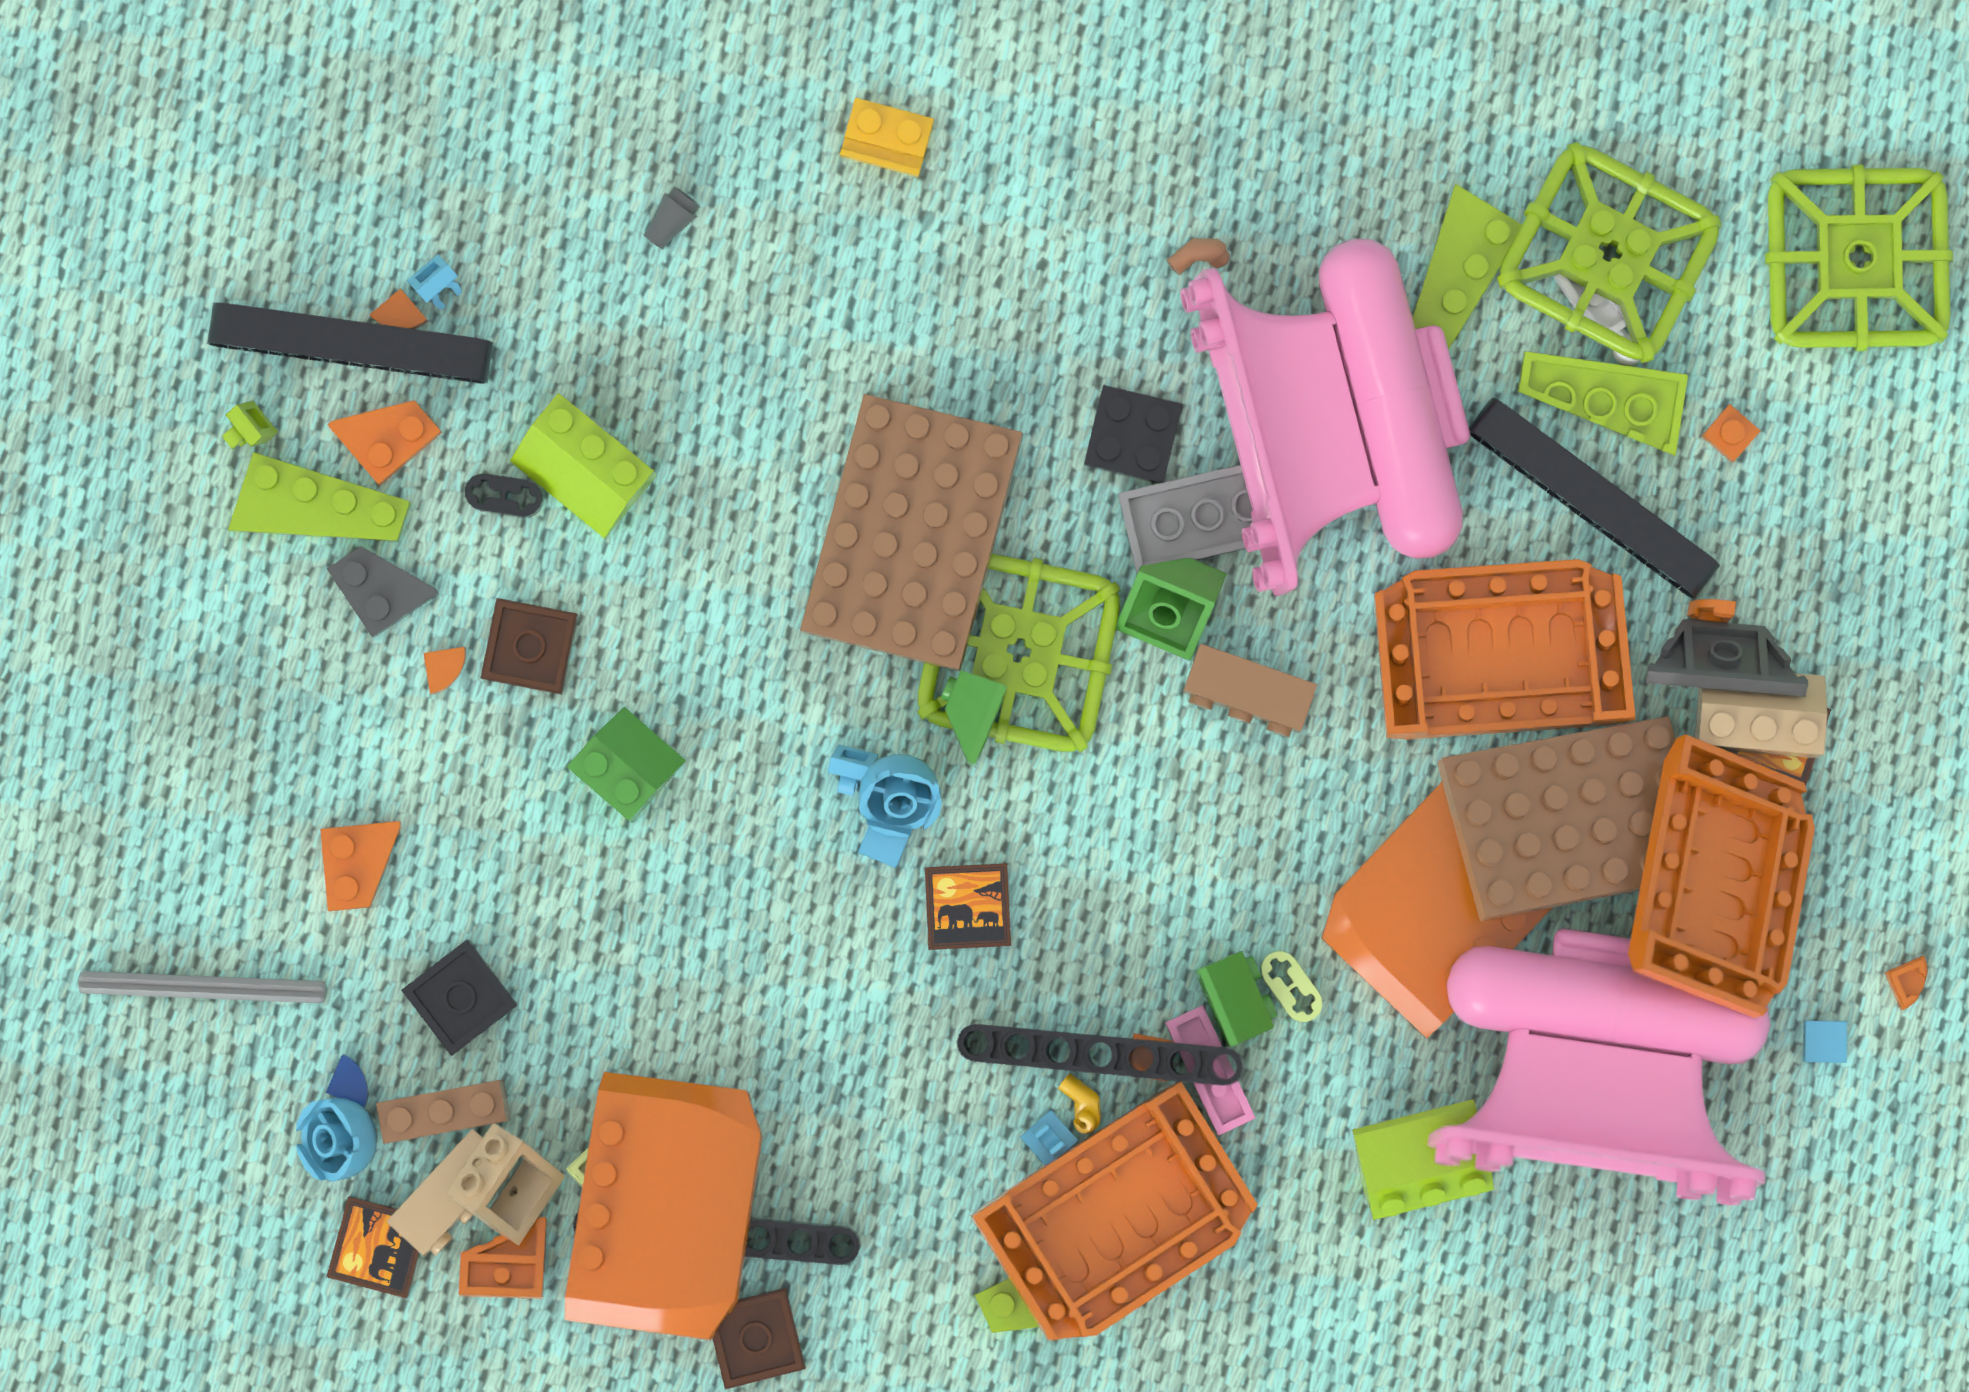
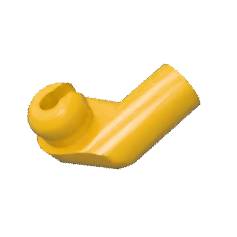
(1086, 1103)

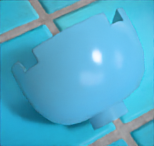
(899, 795)
(336, 1139)

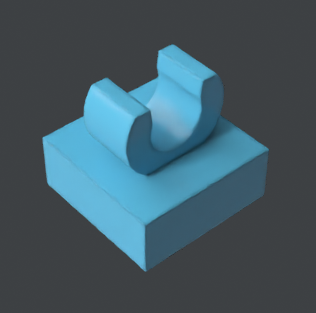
(434, 278)
(851, 766)
(1048, 1138)

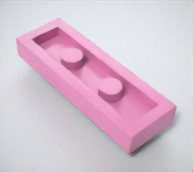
(1223, 1103)

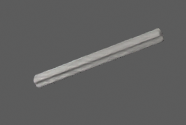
(202, 987)

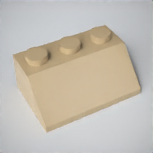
(1765, 721)

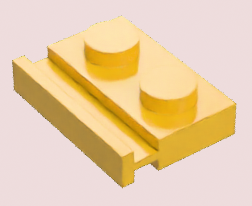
(886, 137)

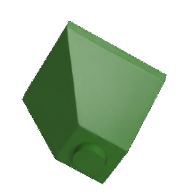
(1171, 604)
(972, 711)

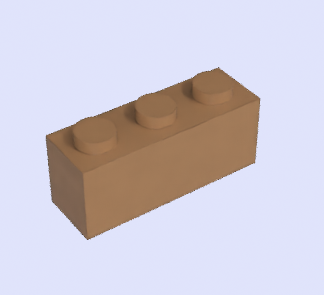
(1249, 690)
(443, 1111)

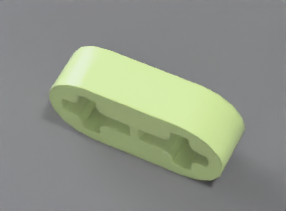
(1283, 992)

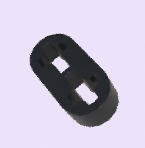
(504, 485)

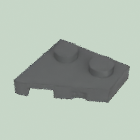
(379, 589)

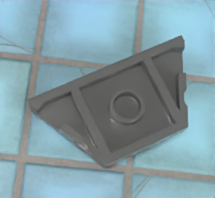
(1725, 659)

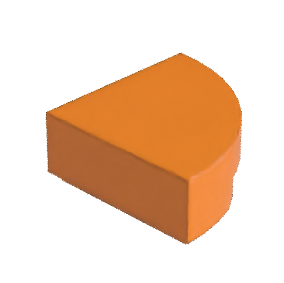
(399, 312)
(1709, 612)
(444, 667)
(1908, 981)

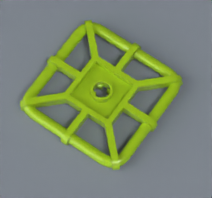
(1633, 241)
(1839, 276)
(1036, 673)

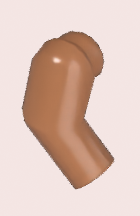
(1199, 249)

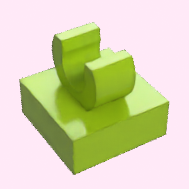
(249, 426)

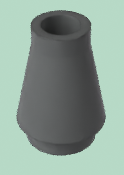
(671, 217)

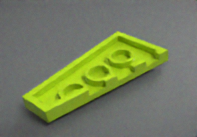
(1463, 262)
(1616, 396)
(303, 502)

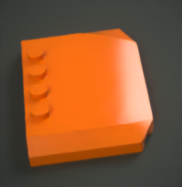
(1503, 650)
(1722, 878)
(1414, 915)
(664, 1206)
(1118, 1217)

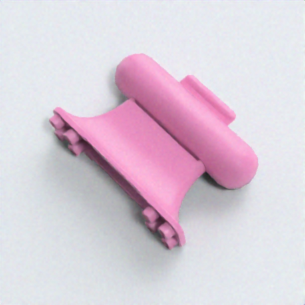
(1336, 410)
(1598, 1067)

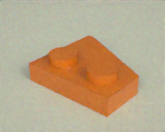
(386, 437)
(355, 862)
(506, 1268)

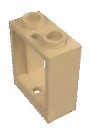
(523, 1195)

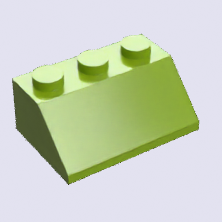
(582, 465)
(1401, 1168)

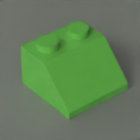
(626, 764)
(1236, 998)

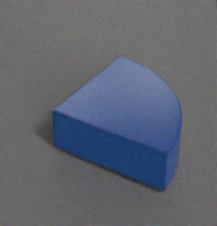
(349, 1082)

